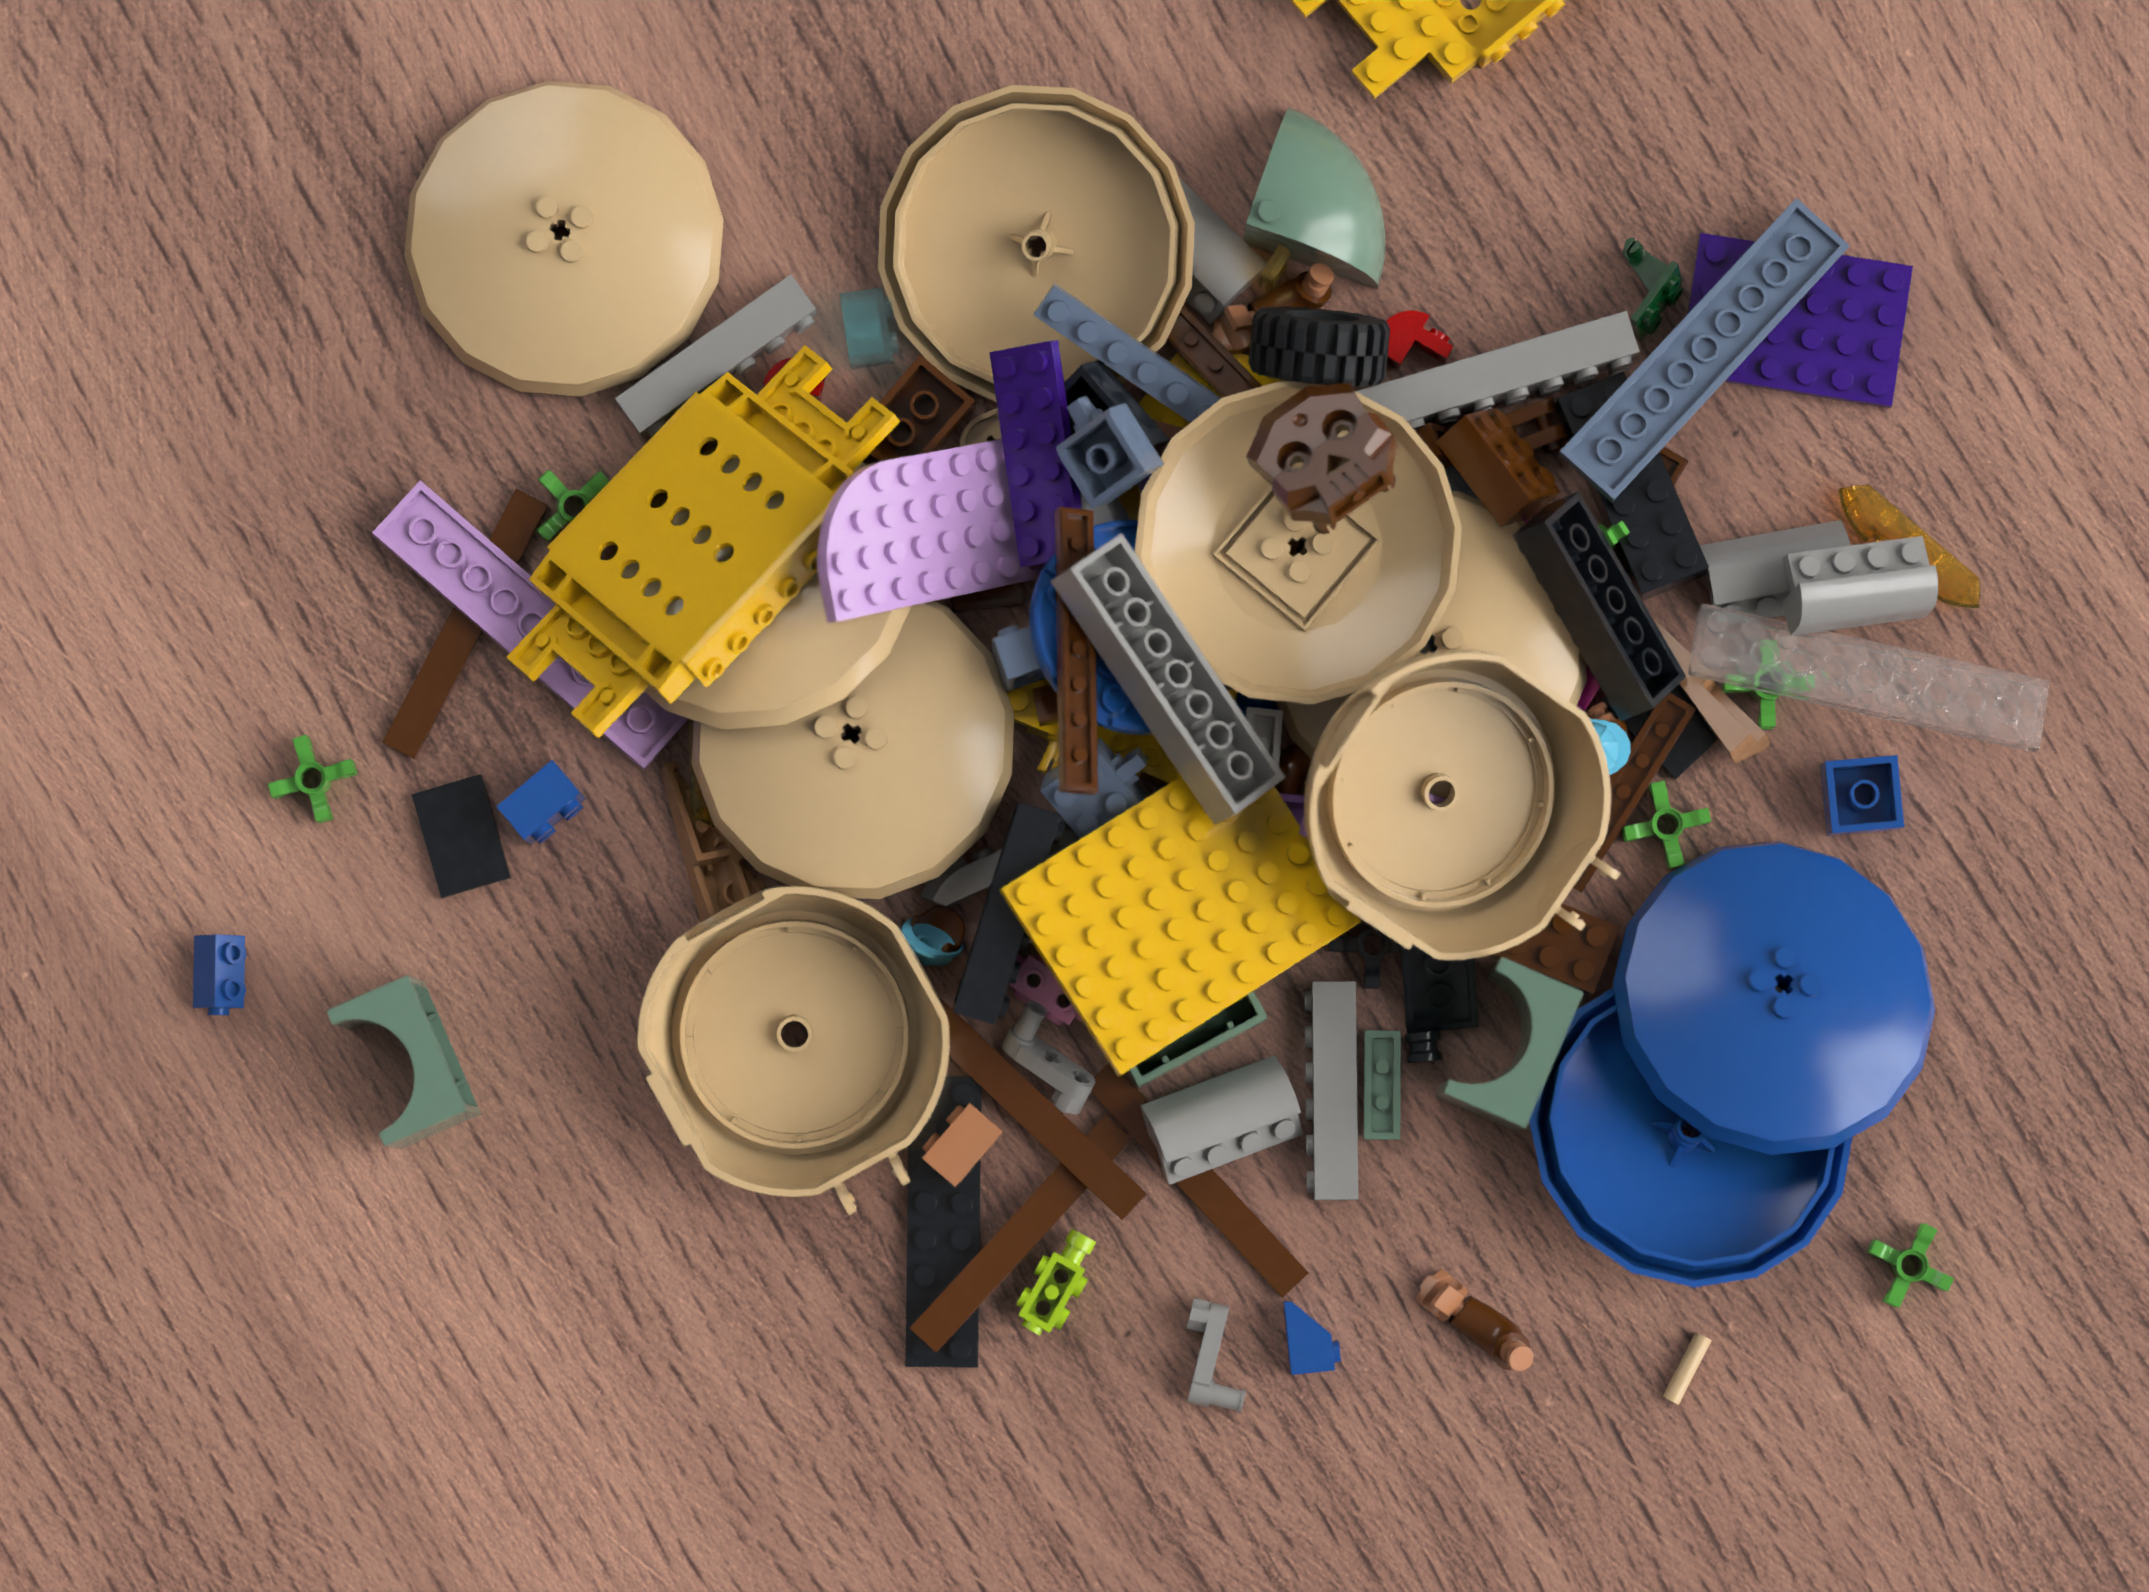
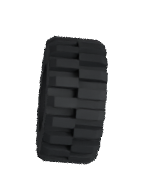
(1319, 346)

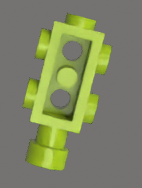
(1052, 1292)

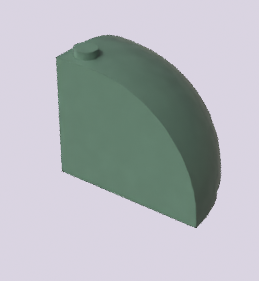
(1318, 203)

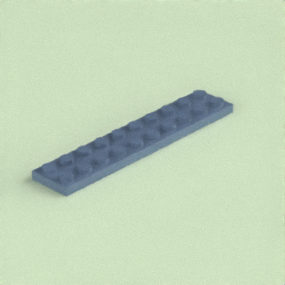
(1703, 350)

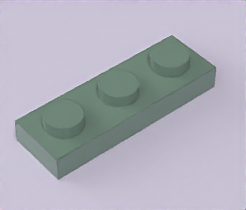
(1382, 1085)

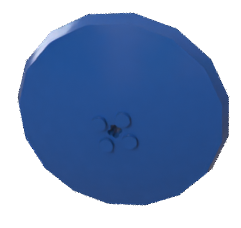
(1761, 1062)
(1651, 1194)

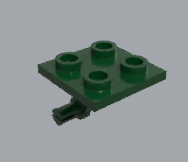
(1661, 282)

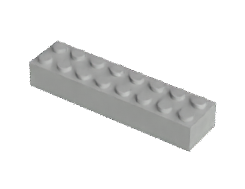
(1511, 372)
(1168, 679)

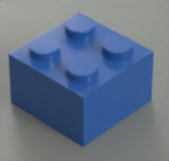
(1862, 795)
(542, 803)

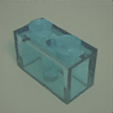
(867, 328)

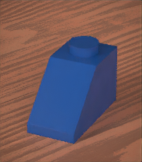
(1308, 1343)

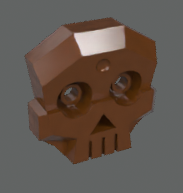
(1336, 470)

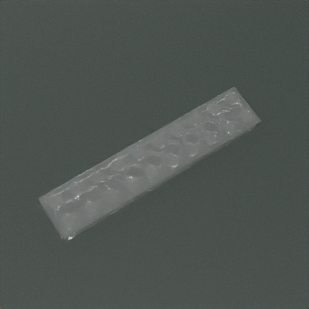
(1869, 678)

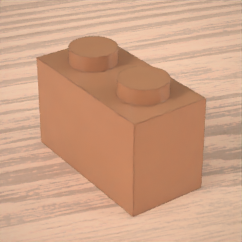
(961, 1144)

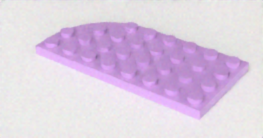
(919, 532)

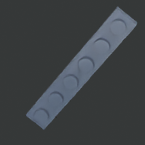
(1124, 354)

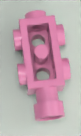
(1045, 993)

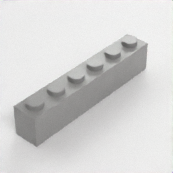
(724, 349)
(1333, 1090)

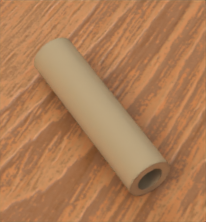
(1687, 1368)

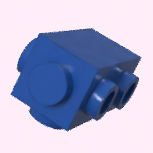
(219, 973)

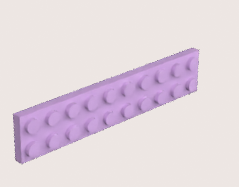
(505, 606)

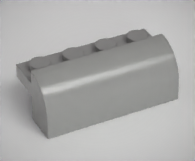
(1221, 261)
(1750, 570)
(1859, 585)
(1223, 1119)

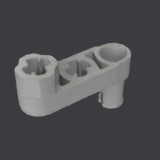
(1070, 1080)
(1210, 1319)

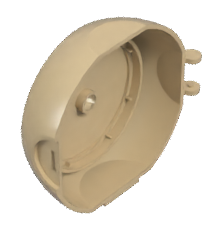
(1507, 839)
(782, 1112)

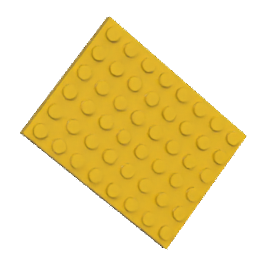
(1174, 916)

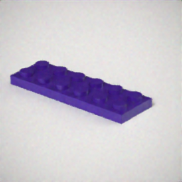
(1032, 426)

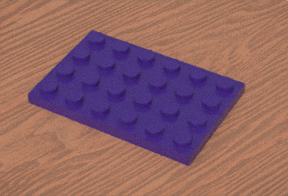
(1835, 340)

